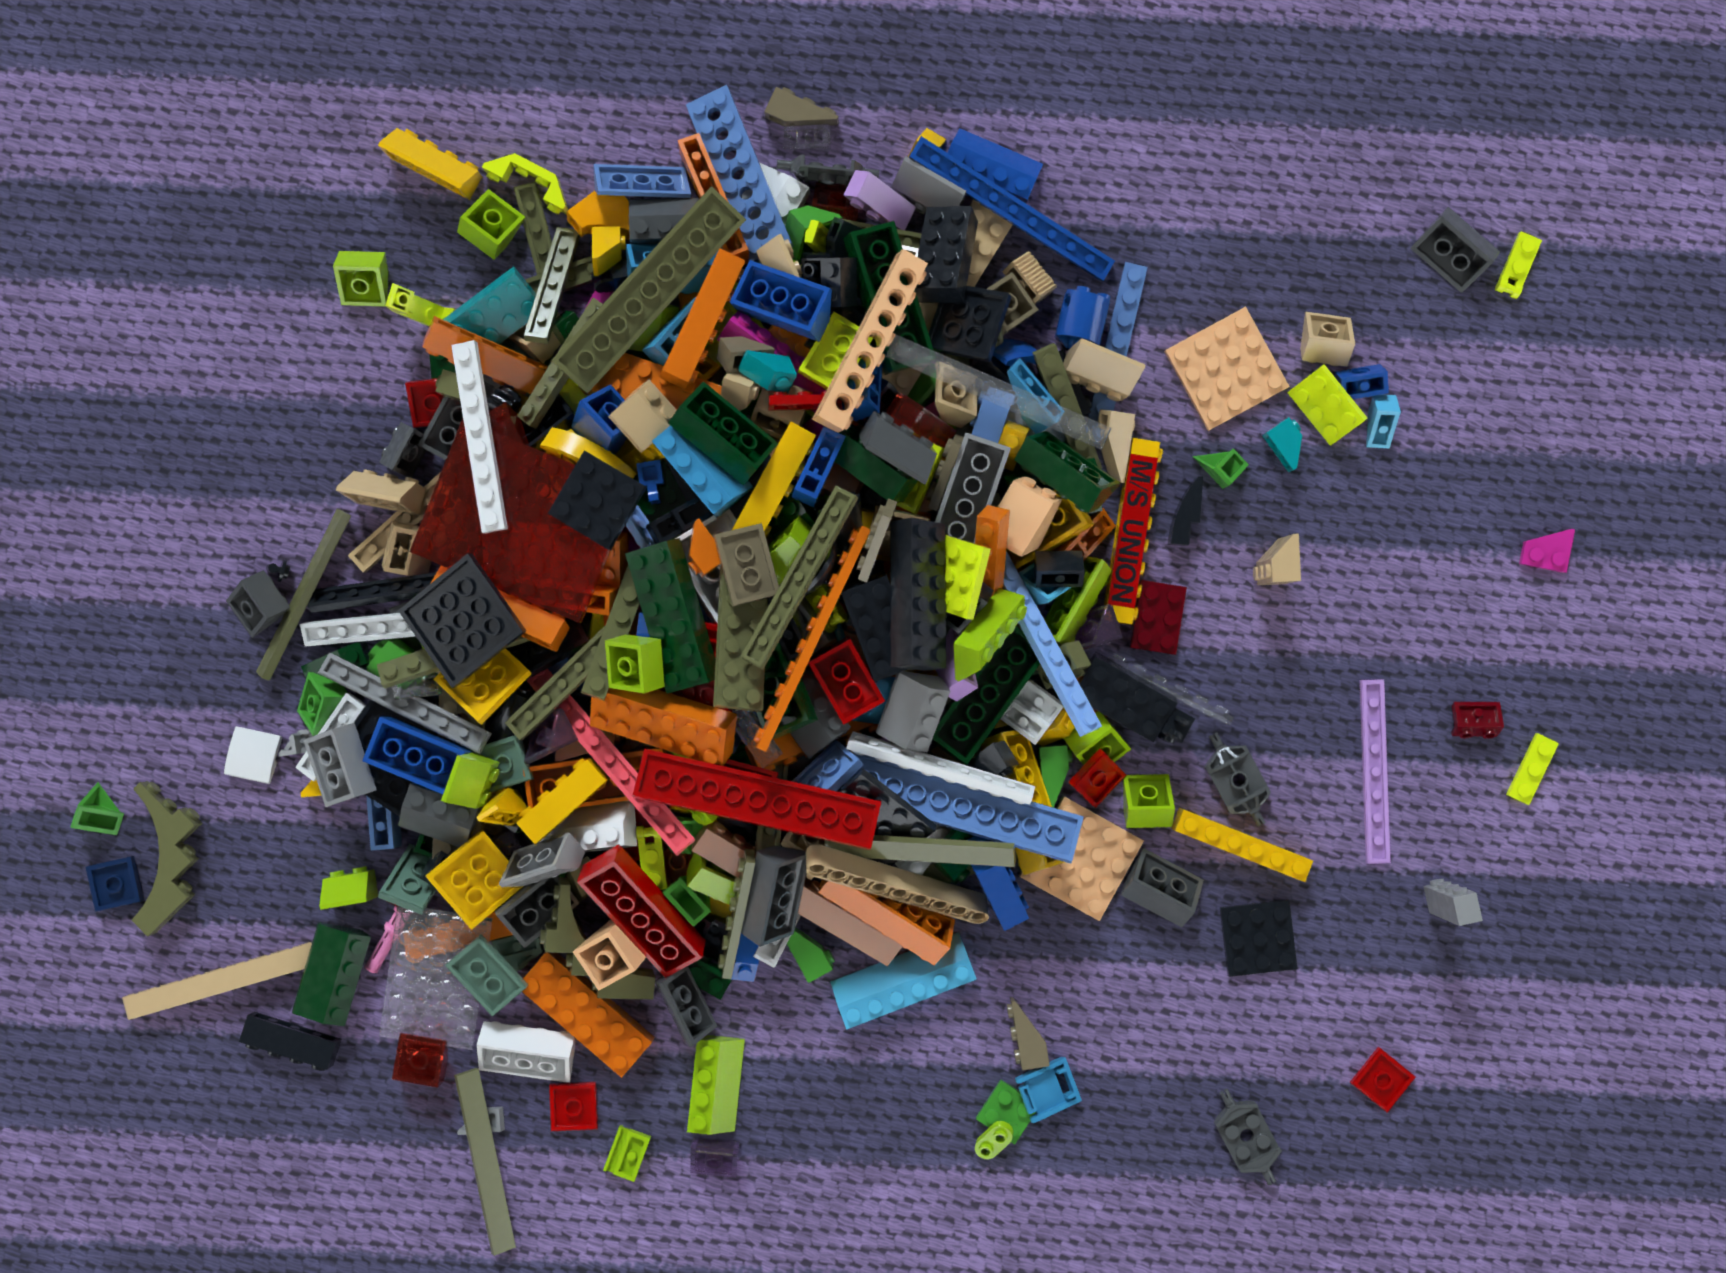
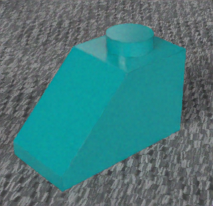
(768, 370)
(1285, 442)

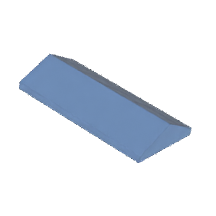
(641, 181)

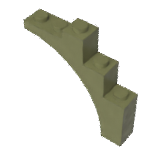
(175, 858)
(565, 935)

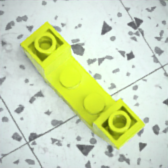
(503, 167)
(414, 307)

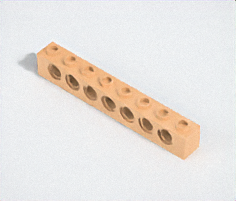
(904, 265)

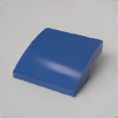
(1012, 350)

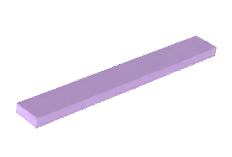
(1375, 771)

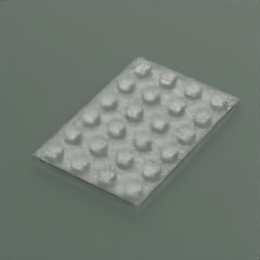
(420, 989)

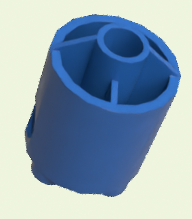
(1082, 316)

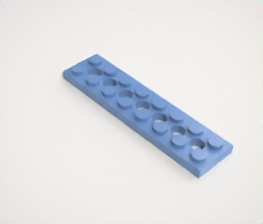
(745, 159)

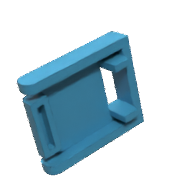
(1043, 1092)

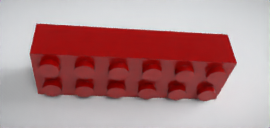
(641, 911)

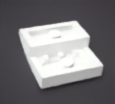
(1032, 711)
(252, 755)

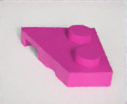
(1549, 551)

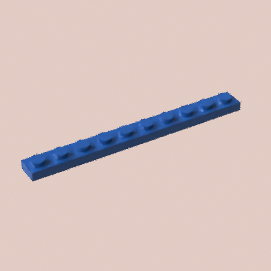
(1012, 209)

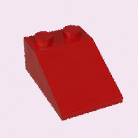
(846, 680)

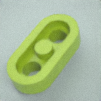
(991, 1140)

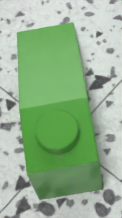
(1054, 767)
(810, 955)

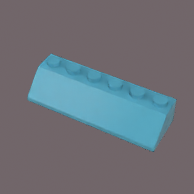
(900, 984)

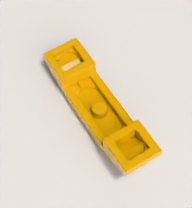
(571, 445)

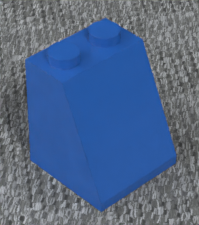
(593, 421)

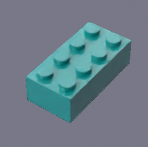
(497, 308)

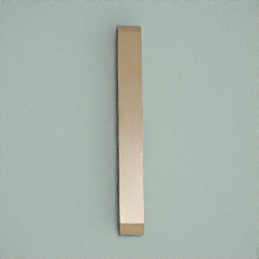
(896, 884)
(216, 981)

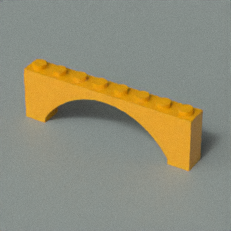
(607, 211)

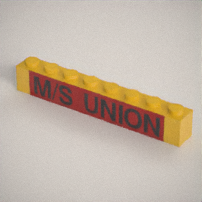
(1131, 529)

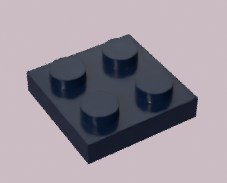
(114, 883)

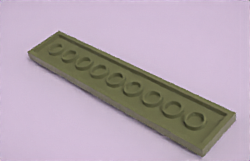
(648, 290)

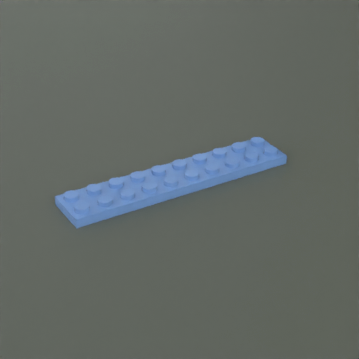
(979, 813)

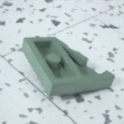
(515, 953)

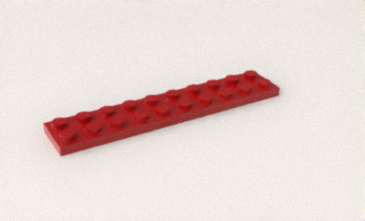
(757, 799)

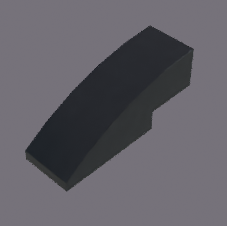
(1186, 513)
(678, 520)

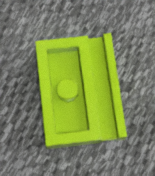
(627, 1153)

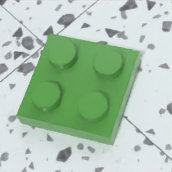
(1008, 1106)

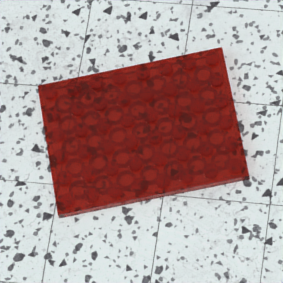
(537, 553)

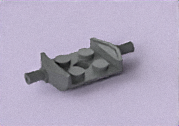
(817, 172)
(1224, 765)
(1249, 1155)

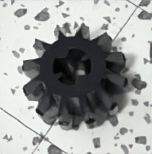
(504, 395)

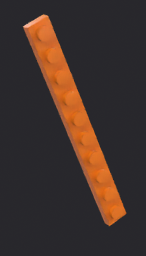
(806, 647)

